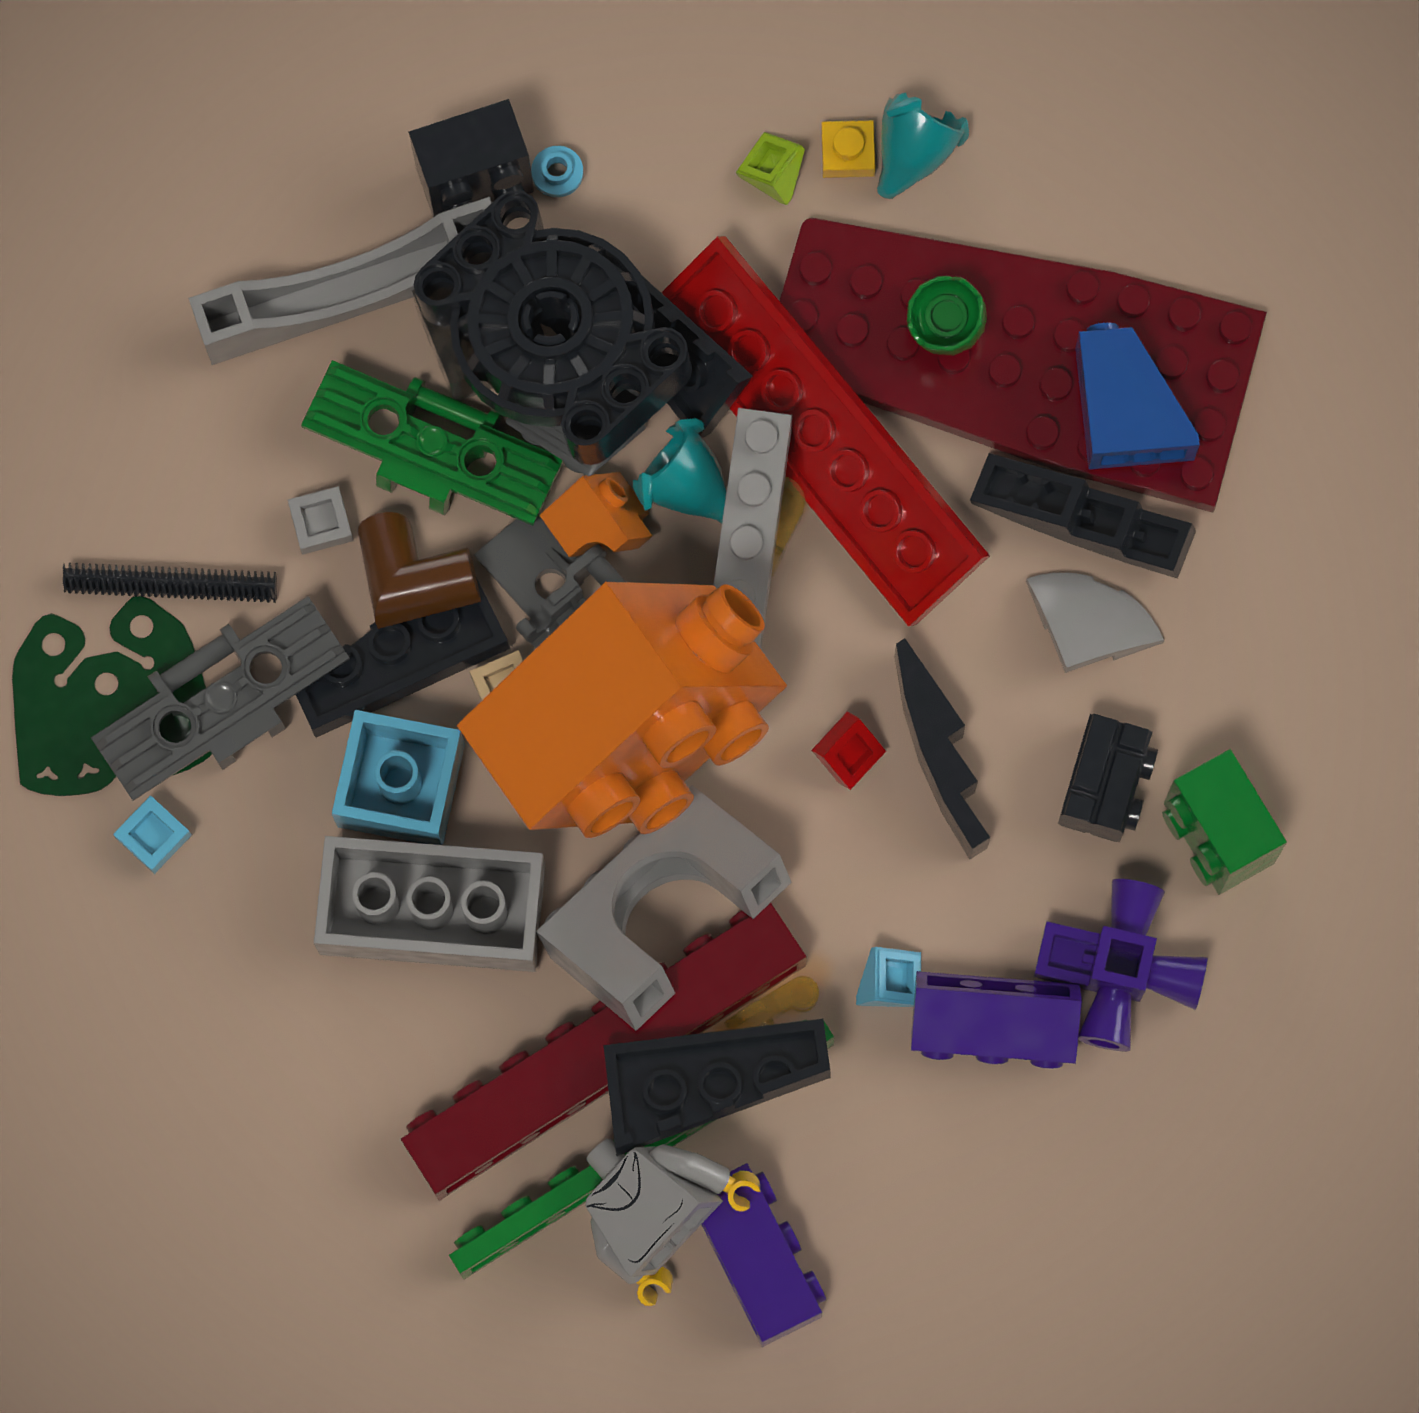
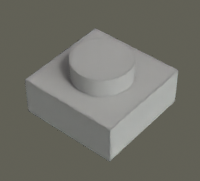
(320, 520)

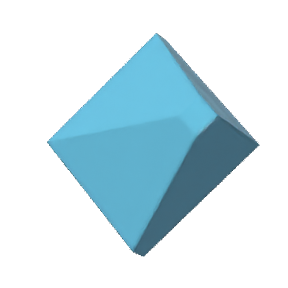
(889, 978)

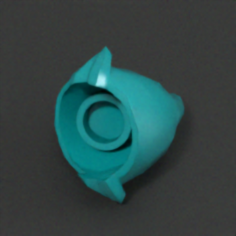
(914, 143)
(684, 475)

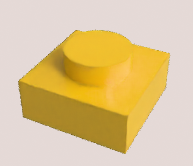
(848, 149)

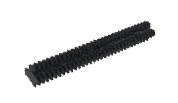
(170, 583)

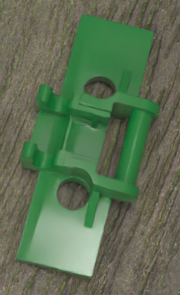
(425, 454)

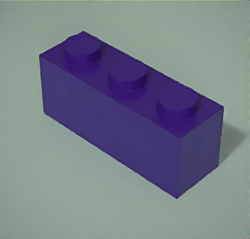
(996, 1019)
(762, 1263)

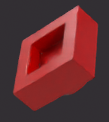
(848, 750)

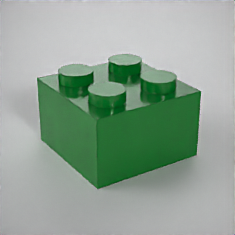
(1222, 823)

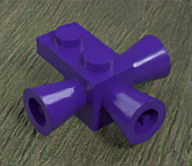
(1119, 964)

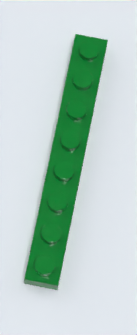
(529, 1217)

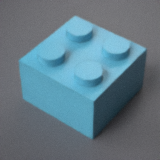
(398, 778)

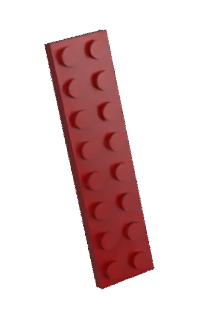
(837, 448)

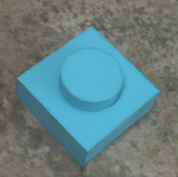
(152, 834)

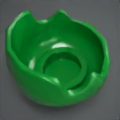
(946, 315)

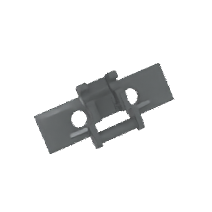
(525, 554)
(226, 712)

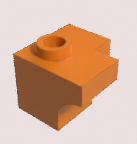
(596, 512)

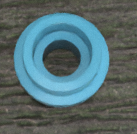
(557, 185)

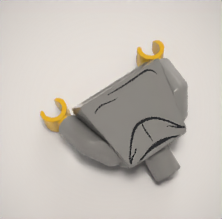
(653, 1206)

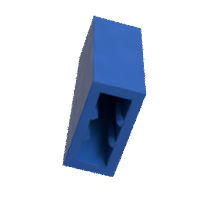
(1127, 403)

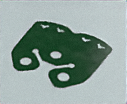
(58, 722)

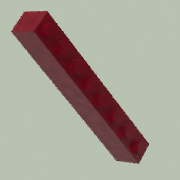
(571, 1070)

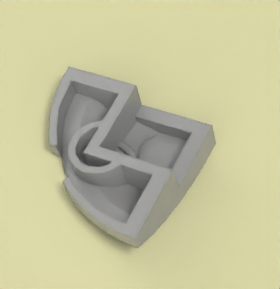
(1090, 619)

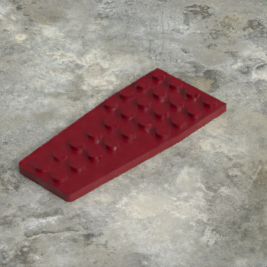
(1021, 375)

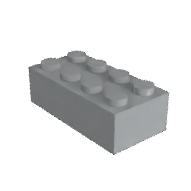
(429, 903)

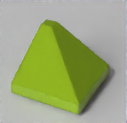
(773, 167)

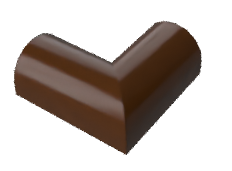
(401, 583)

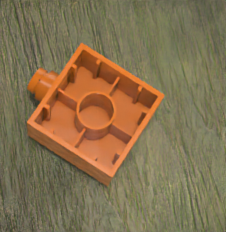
(627, 706)

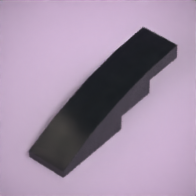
(1082, 516)
(934, 730)

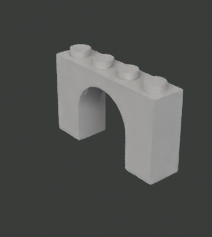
(590, 929)

